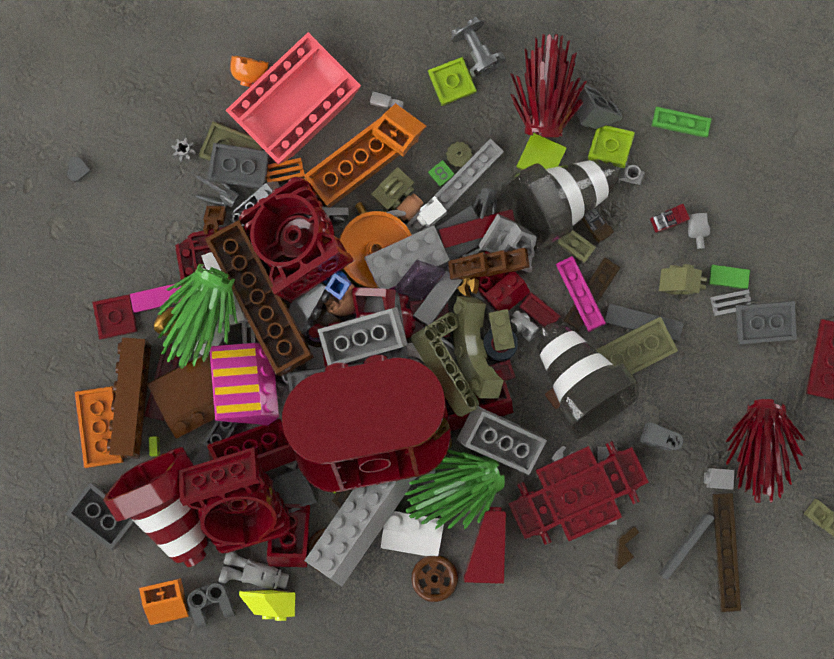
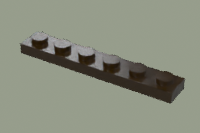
(726, 552)

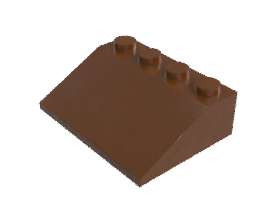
(185, 396)

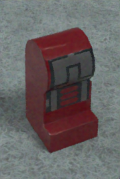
(670, 218)

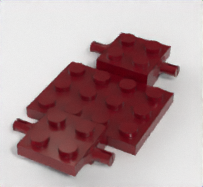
(578, 493)

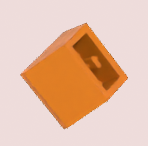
(398, 129)
(164, 601)

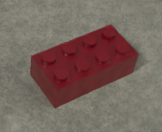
(268, 441)

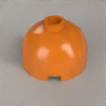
(247, 69)

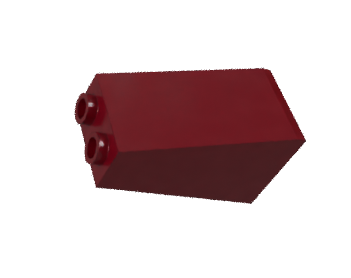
(488, 550)

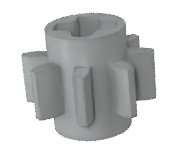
(186, 155)

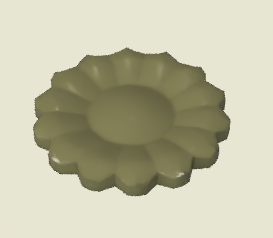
(458, 154)

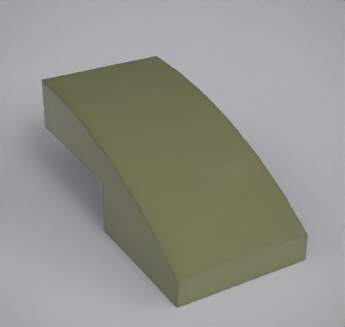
(821, 516)

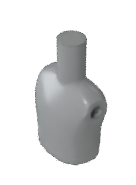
(698, 228)

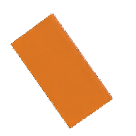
(94, 419)

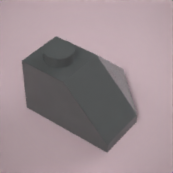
(596, 110)

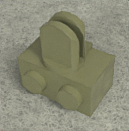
(393, 190)
(681, 280)

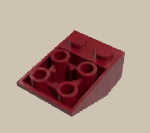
(503, 289)

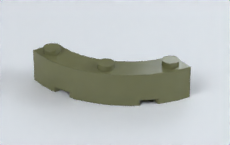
(470, 348)

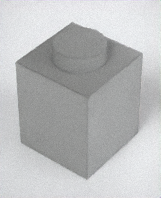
(719, 478)

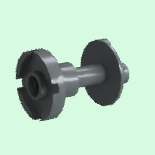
(482, 56)

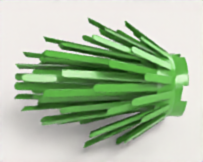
(200, 307)
(466, 486)

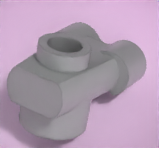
(624, 174)
(521, 323)

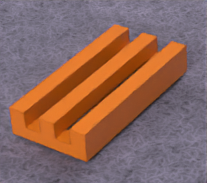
(287, 170)

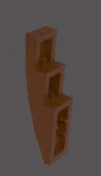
(488, 264)

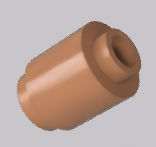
(410, 205)

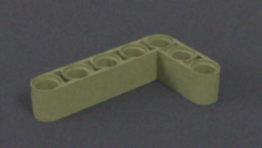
(440, 362)

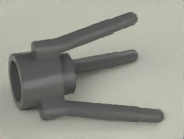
(229, 197)
(486, 198)

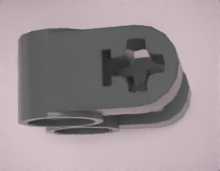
(657, 436)
(208, 599)

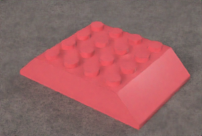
(294, 99)

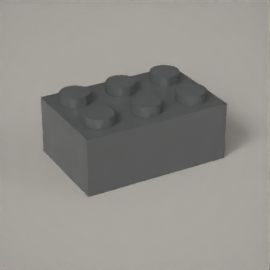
(96, 518)

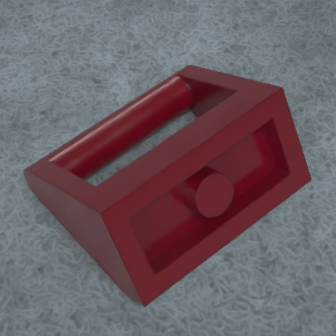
(359, 295)

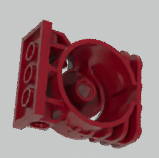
(272, 235)
(234, 501)

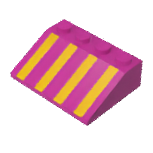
(243, 384)

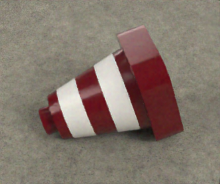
(152, 500)

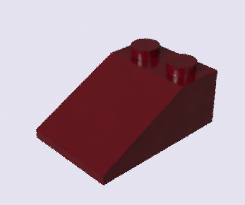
(292, 547)

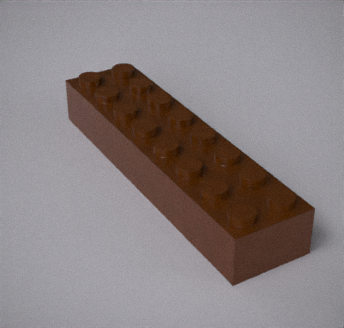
(264, 310)

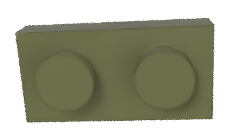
(577, 246)
(501, 330)

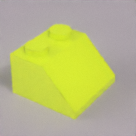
(270, 603)

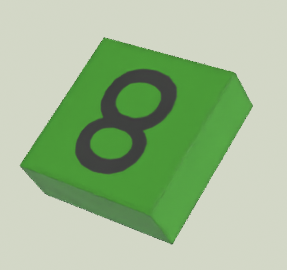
(441, 173)

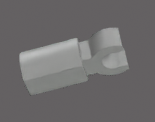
(384, 101)

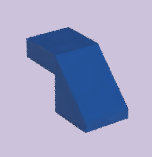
(337, 284)

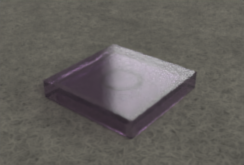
(419, 280)

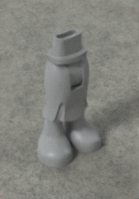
(253, 573)

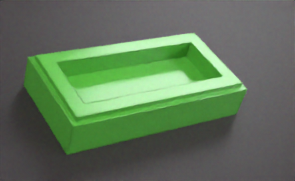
(729, 277)

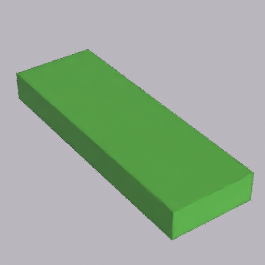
(681, 122)

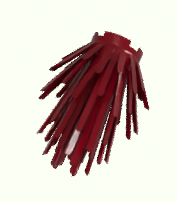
(547, 94)
(762, 447)

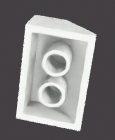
(411, 536)

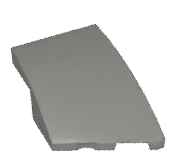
(508, 236)

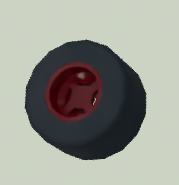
(502, 355)

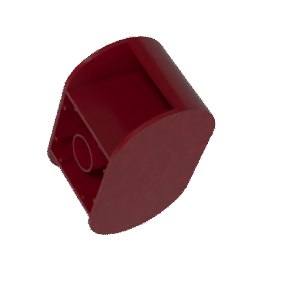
(366, 423)

